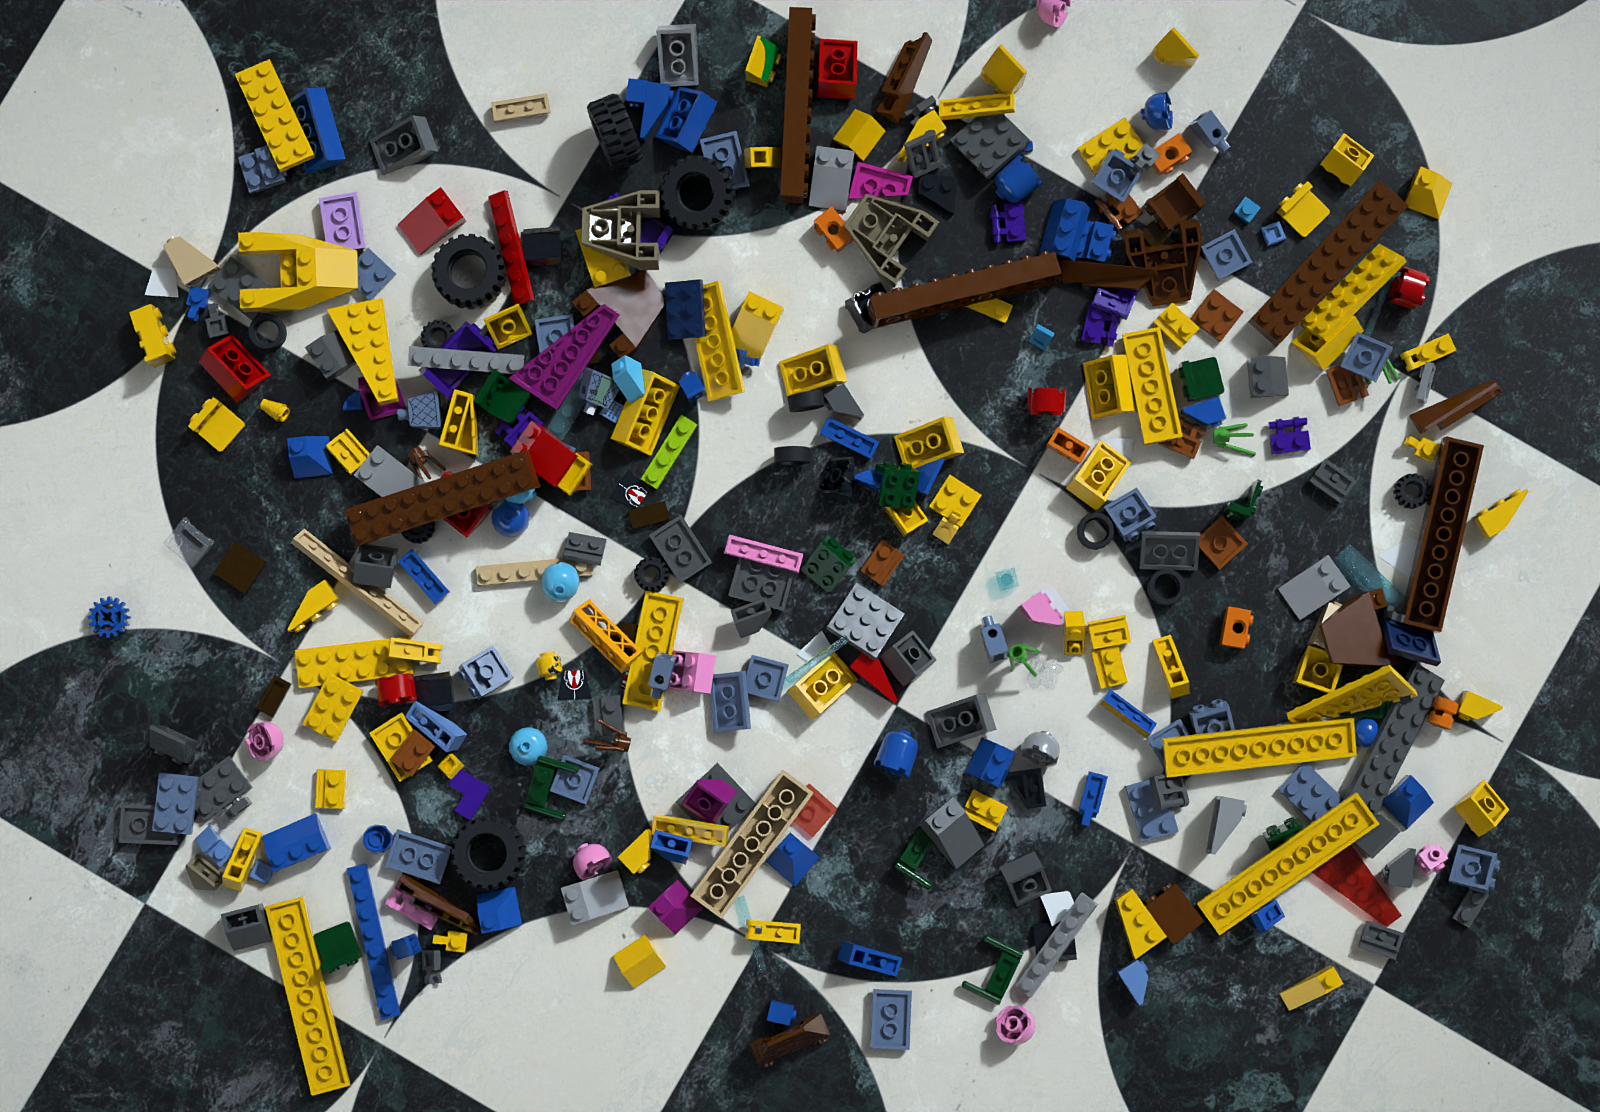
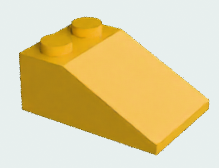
(1003, 72)
(602, 267)
(756, 324)
(813, 370)
(929, 442)
(1098, 475)
(822, 685)

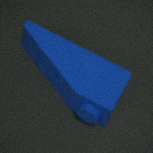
(655, 106)
(405, 946)
(869, 958)

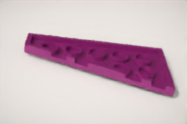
(560, 365)

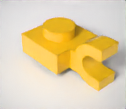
(1424, 448)
(947, 529)
(454, 941)

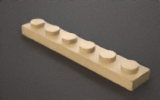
(523, 571)

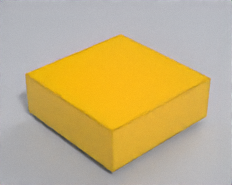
(450, 765)

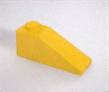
(1171, 667)
(241, 860)
(1311, 988)

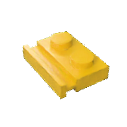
(1176, 325)
(348, 451)
(1109, 632)
(1109, 667)
(330, 788)
(984, 810)

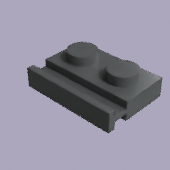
(1332, 481)
(584, 548)
(610, 711)
(1380, 940)

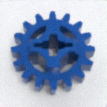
(103, 622)

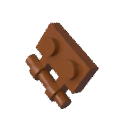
(1127, 211)
(1342, 385)
(1187, 444)

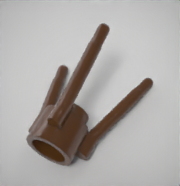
(418, 458)
(619, 744)

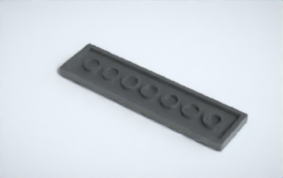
(1395, 739)

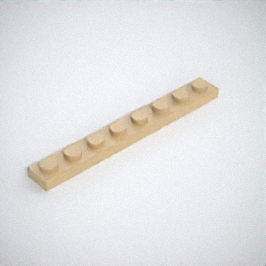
(344, 573)

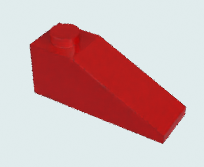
(873, 673)

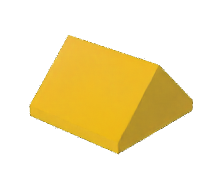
(859, 134)
(508, 326)
(907, 519)
(639, 961)

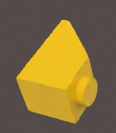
(1475, 706)

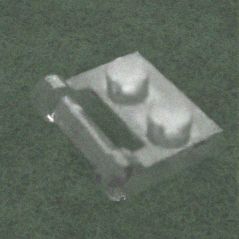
(184, 547)

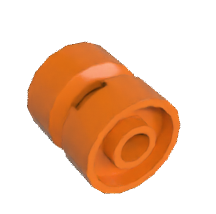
(1444, 706)

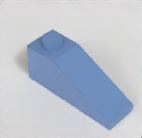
(436, 727)

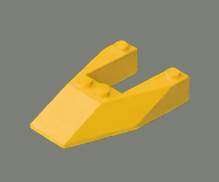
(308, 270)

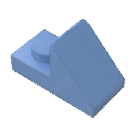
(214, 845)

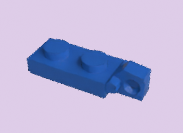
(1092, 796)

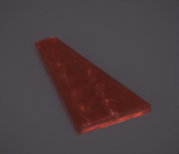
(1354, 881)

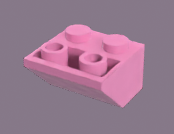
(1039, 611)
(693, 672)

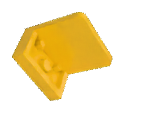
(1303, 210)
(216, 424)

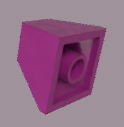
(371, 404)
(709, 798)
(675, 907)

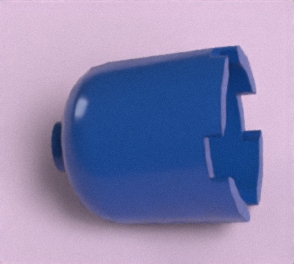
(1016, 181)
(897, 753)

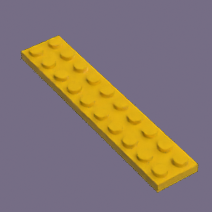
(1259, 747)
(1287, 863)
(307, 996)

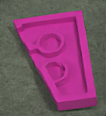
(878, 182)

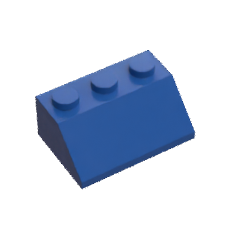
(686, 119)
(1065, 228)
(295, 842)

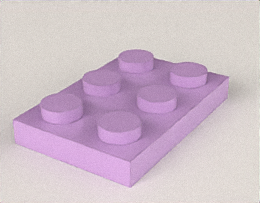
(343, 221)

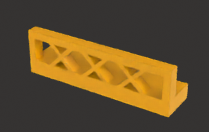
(601, 637)

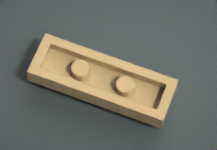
(521, 107)

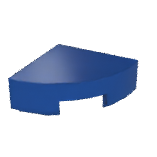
(353, 402)

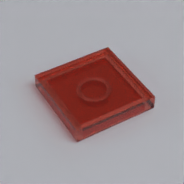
(815, 812)

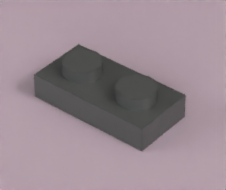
(1469, 907)

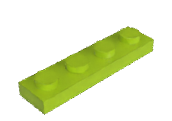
(669, 452)

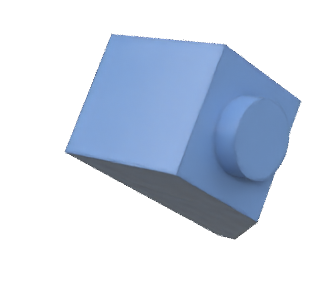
(1135, 979)

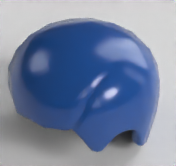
(1365, 731)
(377, 839)

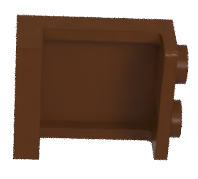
(1174, 203)
(1173, 912)

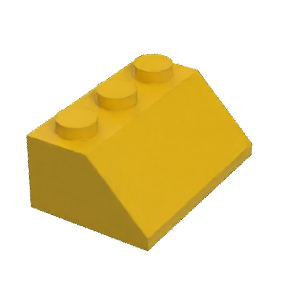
(1324, 353)
(1109, 386)
(638, 853)

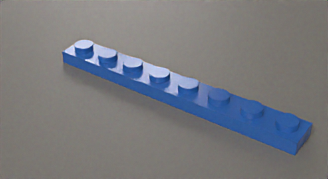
(374, 941)

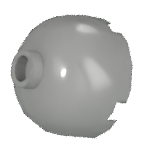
(1042, 748)

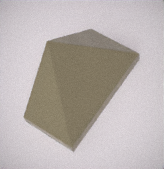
(203, 874)

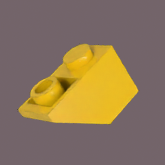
(762, 157)
(1074, 632)

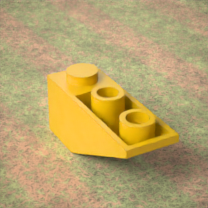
(928, 122)
(1499, 517)
(315, 602)

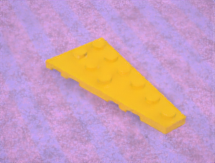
(368, 340)
(1357, 696)

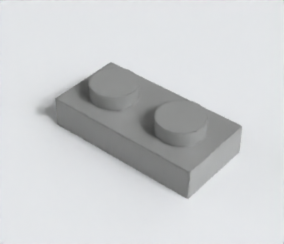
(1426, 375)

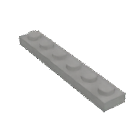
(464, 360)
(1056, 945)

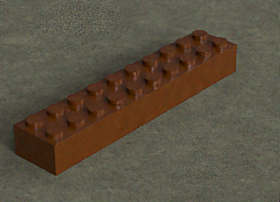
(797, 99)
(1328, 263)
(964, 289)
(442, 498)
(1441, 534)

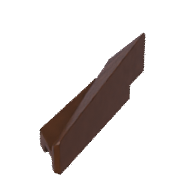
(903, 78)
(1106, 275)
(1455, 407)
(435, 904)

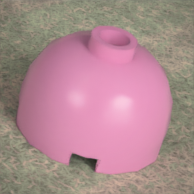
(1053, 11)
(264, 740)
(591, 859)
(1015, 1025)

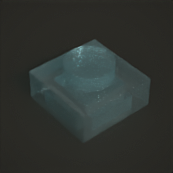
(1006, 579)

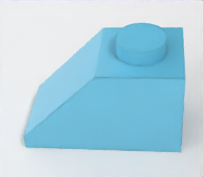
(629, 378)

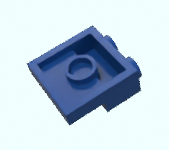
(1096, 241)

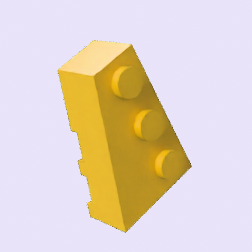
(152, 335)
(461, 425)
(1139, 925)

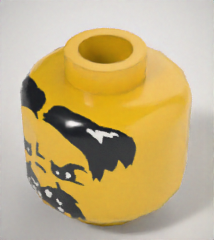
(549, 665)

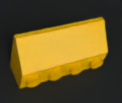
(644, 418)

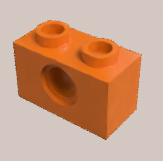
(1178, 147)
(829, 219)
(1068, 446)
(1228, 636)

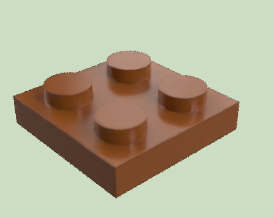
(1216, 315)
(1221, 542)

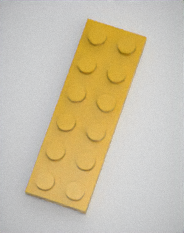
(275, 115)
(1352, 292)
(717, 350)
(1152, 386)
(655, 634)
(349, 662)

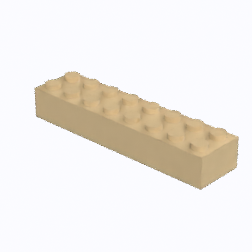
(752, 844)

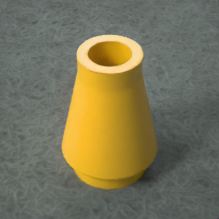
(276, 410)

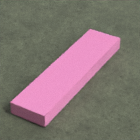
(763, 553)

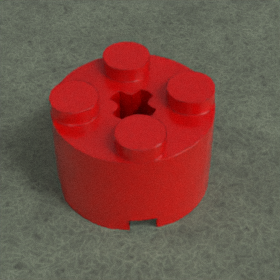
(1409, 288)
(1046, 400)
(395, 689)

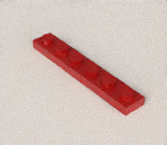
(511, 247)

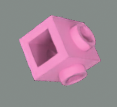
(1431, 859)

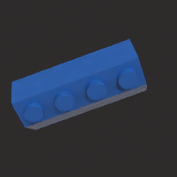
(319, 127)

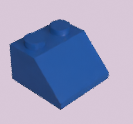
(991, 762)

